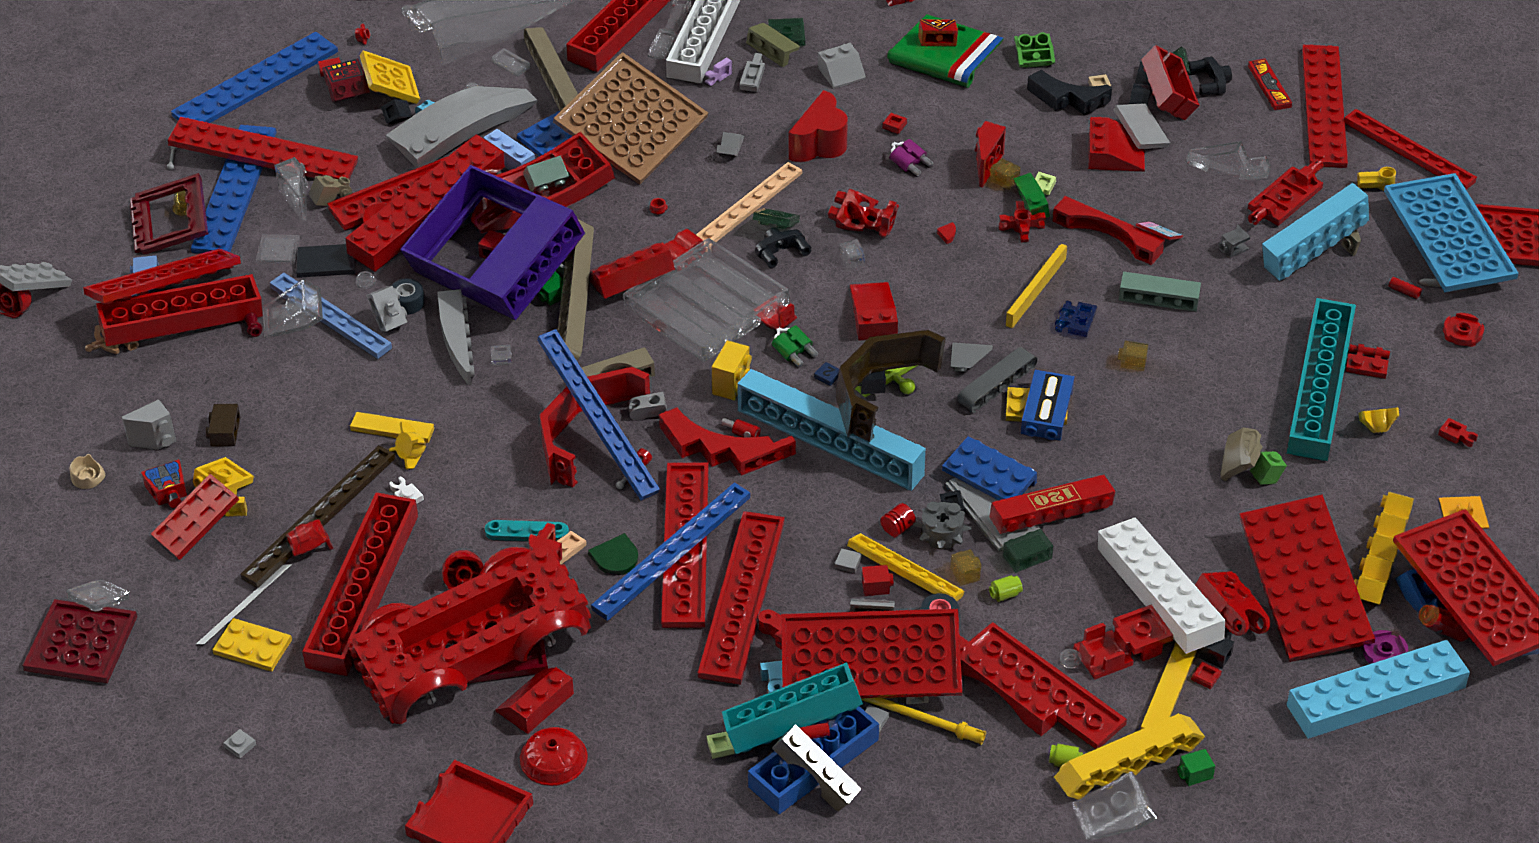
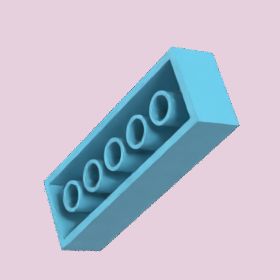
(1316, 232)

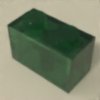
(1028, 550)

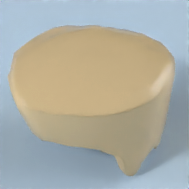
(86, 472)

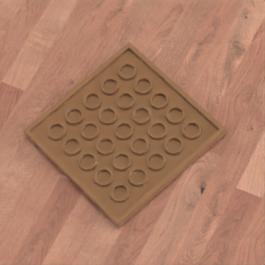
(631, 117)

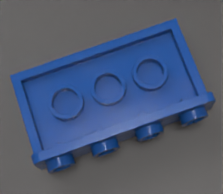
(989, 470)

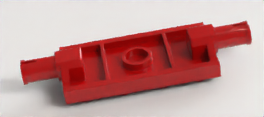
(1286, 194)

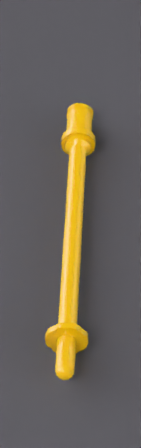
(961, 730)

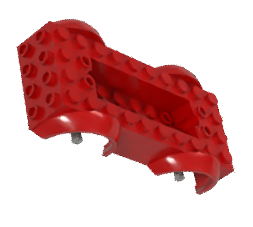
(405, 644)

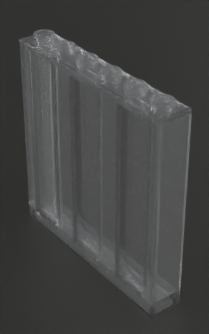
(707, 299)

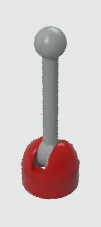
(644, 455)

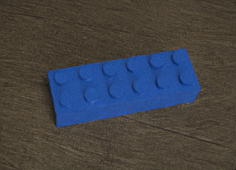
(785, 783)

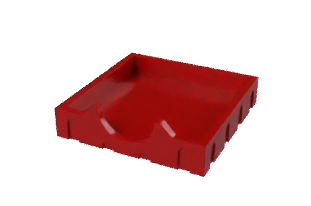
(469, 809)

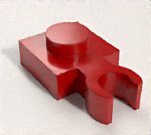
(1456, 431)

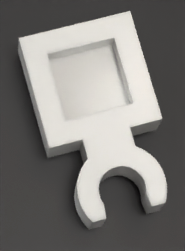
(408, 491)

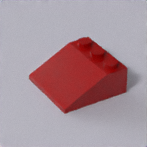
(1112, 147)

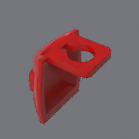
(781, 318)
(307, 537)

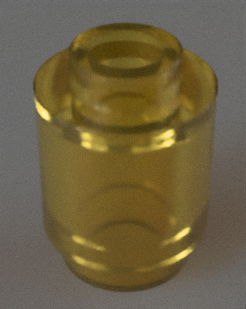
(179, 205)

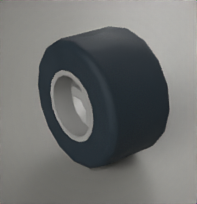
(410, 295)

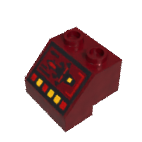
(345, 80)

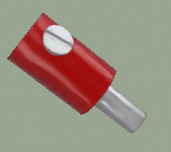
(742, 428)

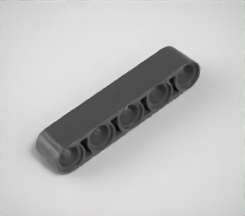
(996, 379)

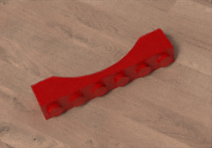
(1141, 243)
(1028, 704)

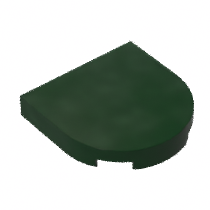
(615, 555)

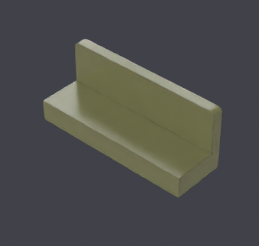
(771, 43)

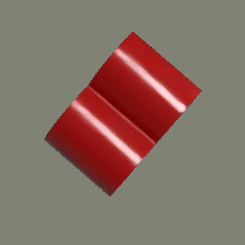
(819, 131)

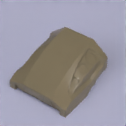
(1240, 452)

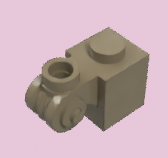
(326, 189)

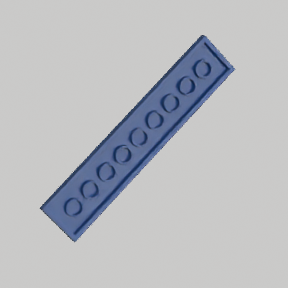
(257, 79)
(230, 200)

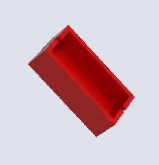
(1170, 83)

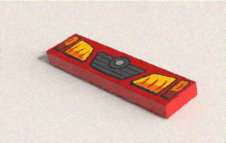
(1270, 84)

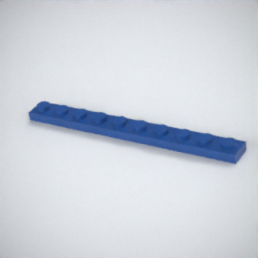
(598, 415)
(670, 551)

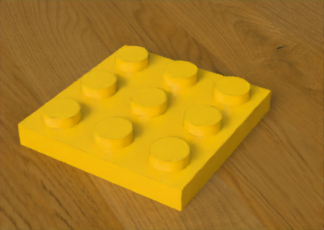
(389, 77)

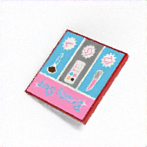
(1159, 230)

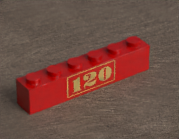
(1052, 504)

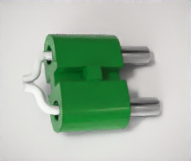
(792, 343)

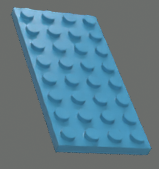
(1450, 232)

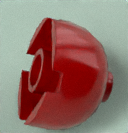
(15, 300)
(460, 567)

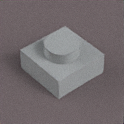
(239, 743)

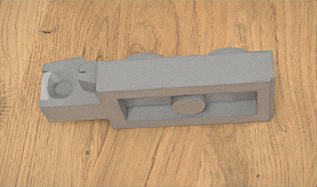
(752, 74)

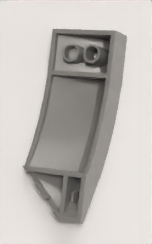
(457, 119)

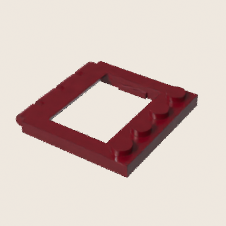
(142, 217)

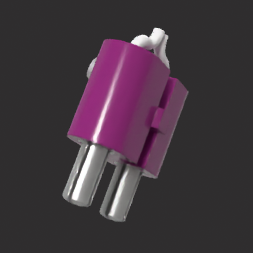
(908, 156)

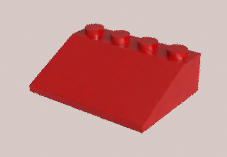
(632, 269)

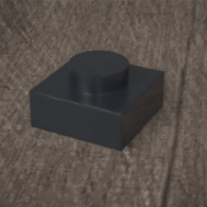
(953, 497)

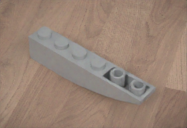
(455, 331)

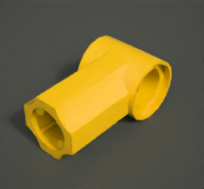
(1378, 179)

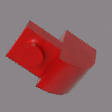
(545, 536)

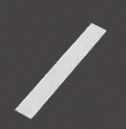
(252, 596)

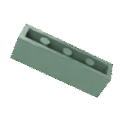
(1159, 291)

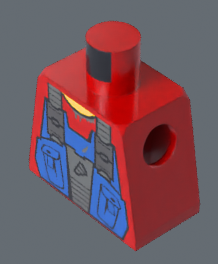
(166, 483)

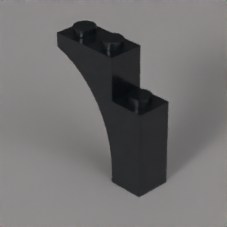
(1061, 94)

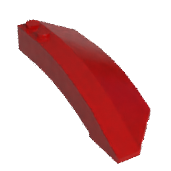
(586, 171)

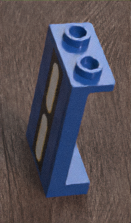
(1047, 405)

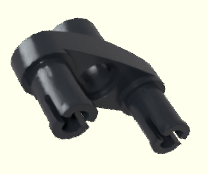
(1217, 73)
(778, 240)

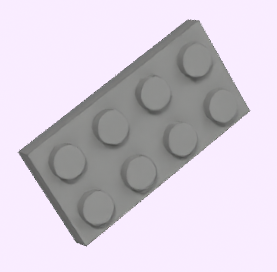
(32, 277)

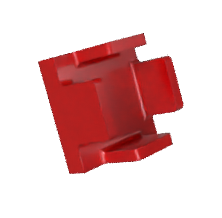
(1144, 631)
(1104, 651)

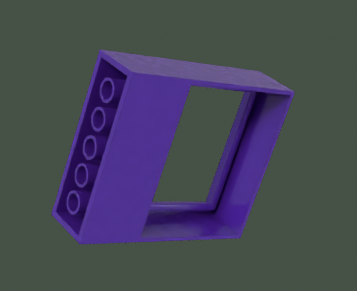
(519, 261)

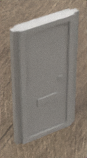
(978, 507)

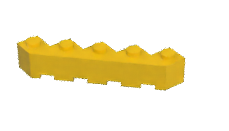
(1383, 552)
(1128, 755)

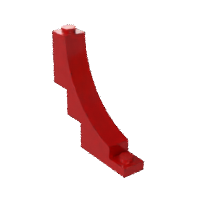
(743, 452)

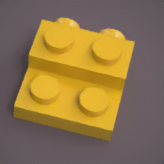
(224, 471)

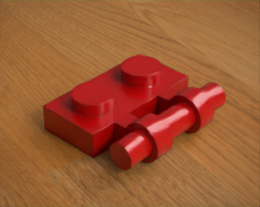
(1368, 365)

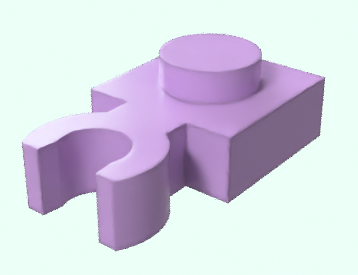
(721, 71)

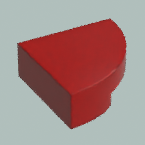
(947, 232)

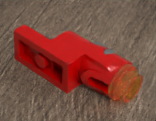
(1441, 622)

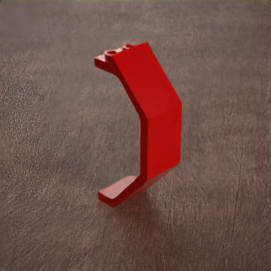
(612, 388)

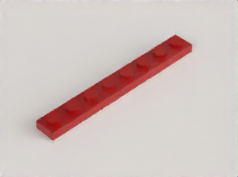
(1407, 147)

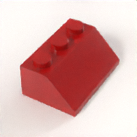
(537, 699)

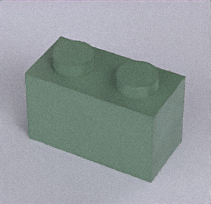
(546, 174)

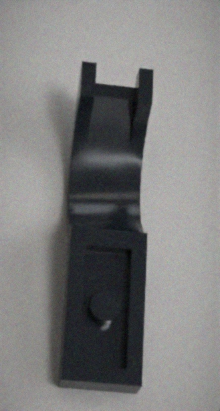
(1141, 88)

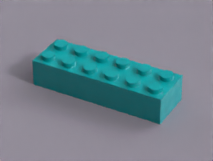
(799, 704)

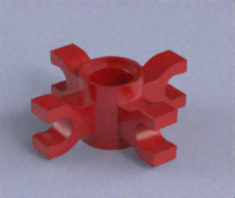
(1022, 221)

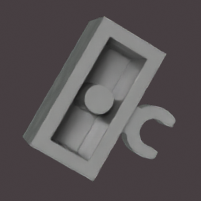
(387, 308)

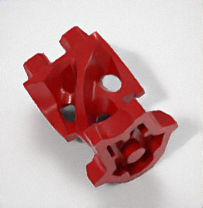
(852, 210)

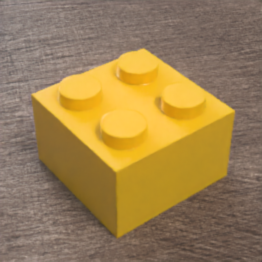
(729, 369)

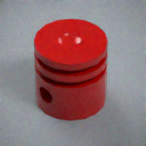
(898, 520)

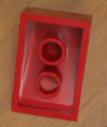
(989, 148)

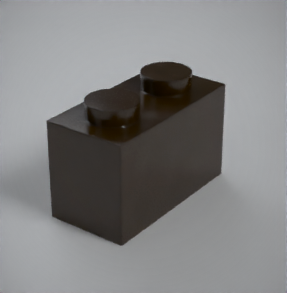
(224, 425)

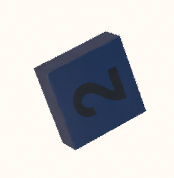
(827, 374)

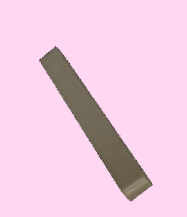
(550, 66)
(575, 292)

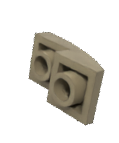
(1352, 242)

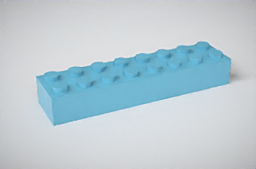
(1377, 688)

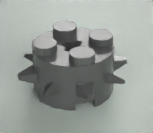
(942, 525)

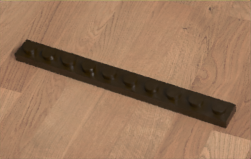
(323, 510)

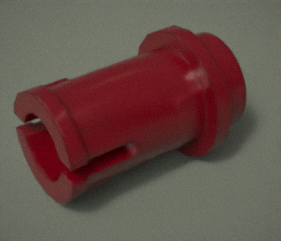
(254, 327)

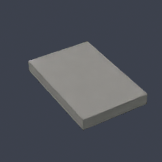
(1141, 126)

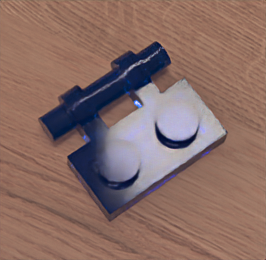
(1082, 318)

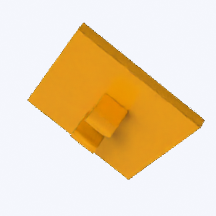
(1472, 504)

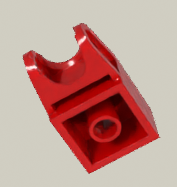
(1233, 602)

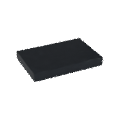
(324, 261)

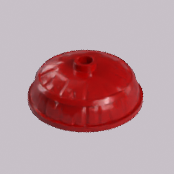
(553, 764)

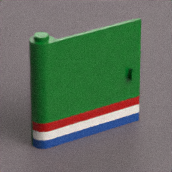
(947, 63)

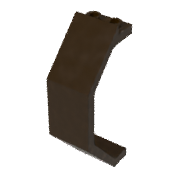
(876, 355)

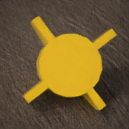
(1379, 420)
(409, 445)

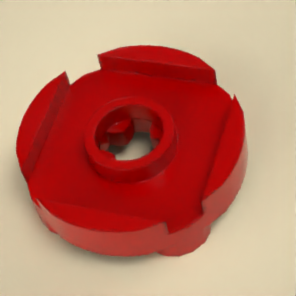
(1454, 334)

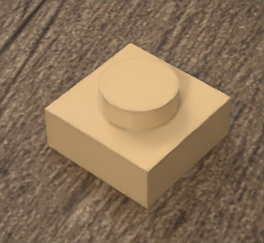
(1098, 80)

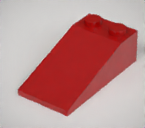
(874, 310)

